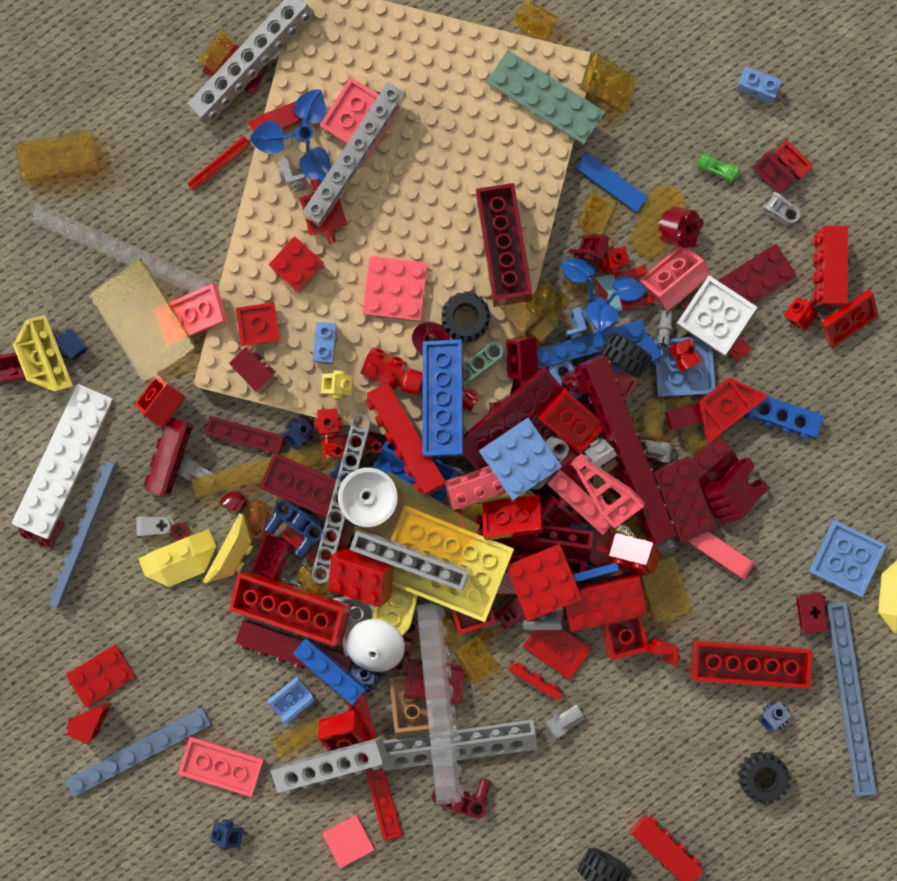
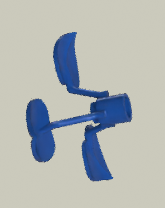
(269, 136)
(598, 310)

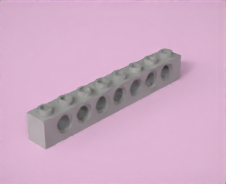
(241, 59)
(353, 154)
(472, 744)

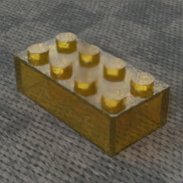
(57, 157)

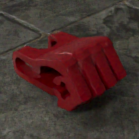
(734, 495)

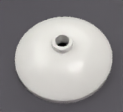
(377, 506)
(376, 637)

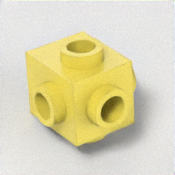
(337, 384)

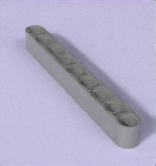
(330, 524)

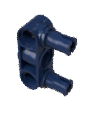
(299, 520)

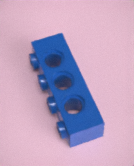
(811, 420)

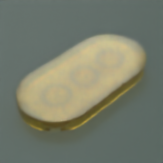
(645, 233)

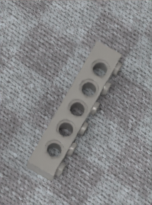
(410, 559)
(373, 749)

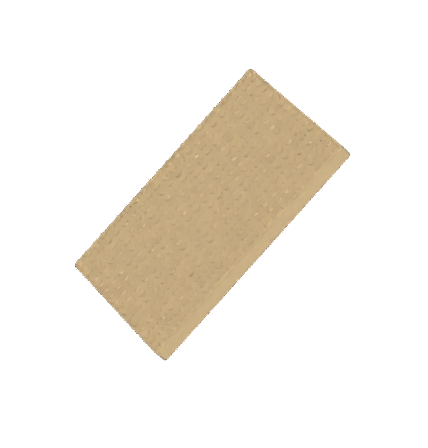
(402, 204)

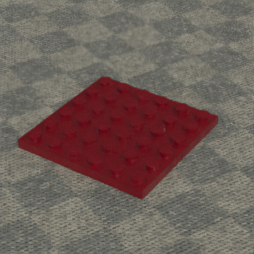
(526, 402)

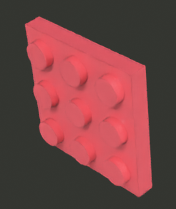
(350, 110)
(395, 288)

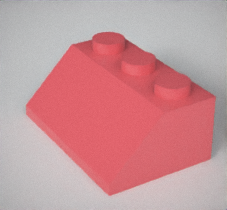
(675, 277)

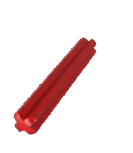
(218, 163)

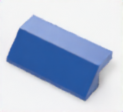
(388, 462)

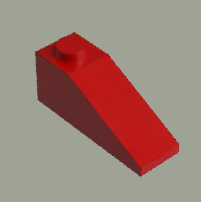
(283, 116)

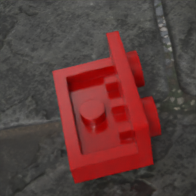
(383, 367)
(670, 651)

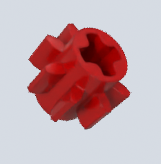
(469, 399)

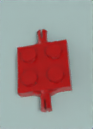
(335, 219)

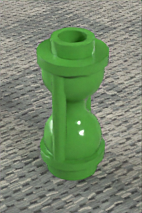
(711, 164)

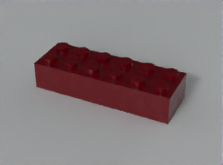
(504, 245)

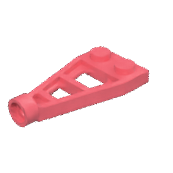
(622, 508)

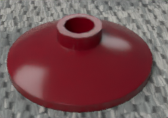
(424, 330)

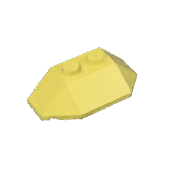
(41, 356)
(232, 552)
(180, 559)
(888, 597)

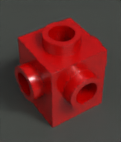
(614, 260)
(801, 313)
(326, 416)

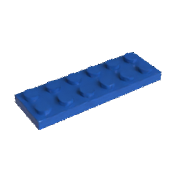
(443, 398)

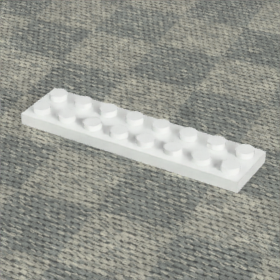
(62, 461)

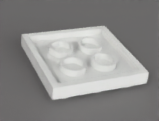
(716, 315)

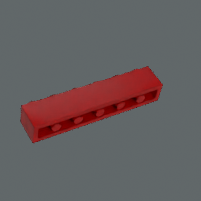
(405, 440)

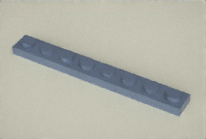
(79, 542)
(138, 752)

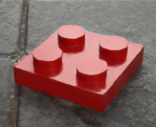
(258, 324)

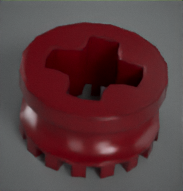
(185, 534)

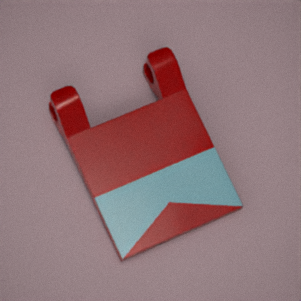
(606, 289)

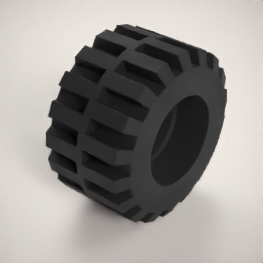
(470, 300)
(625, 354)
(779, 782)
(602, 866)

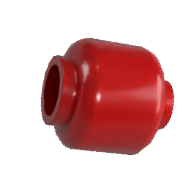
(412, 382)

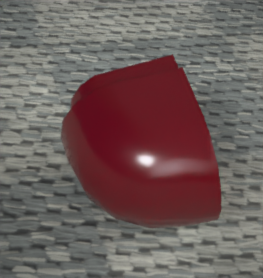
(234, 501)

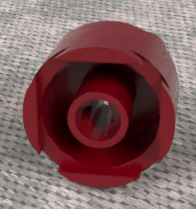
(680, 227)

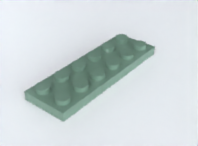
(545, 97)

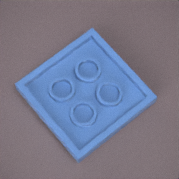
(692, 381)
(520, 459)
(847, 558)

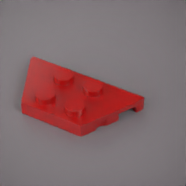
(727, 405)

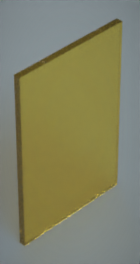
(142, 320)
(425, 525)

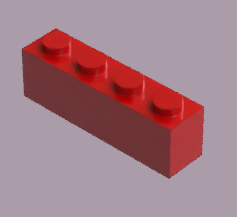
(664, 849)

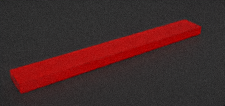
(378, 780)

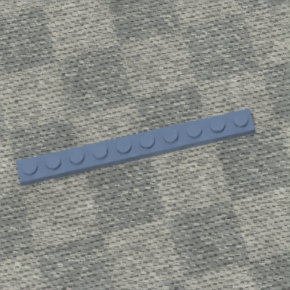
(850, 699)

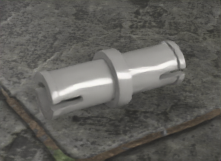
(664, 329)

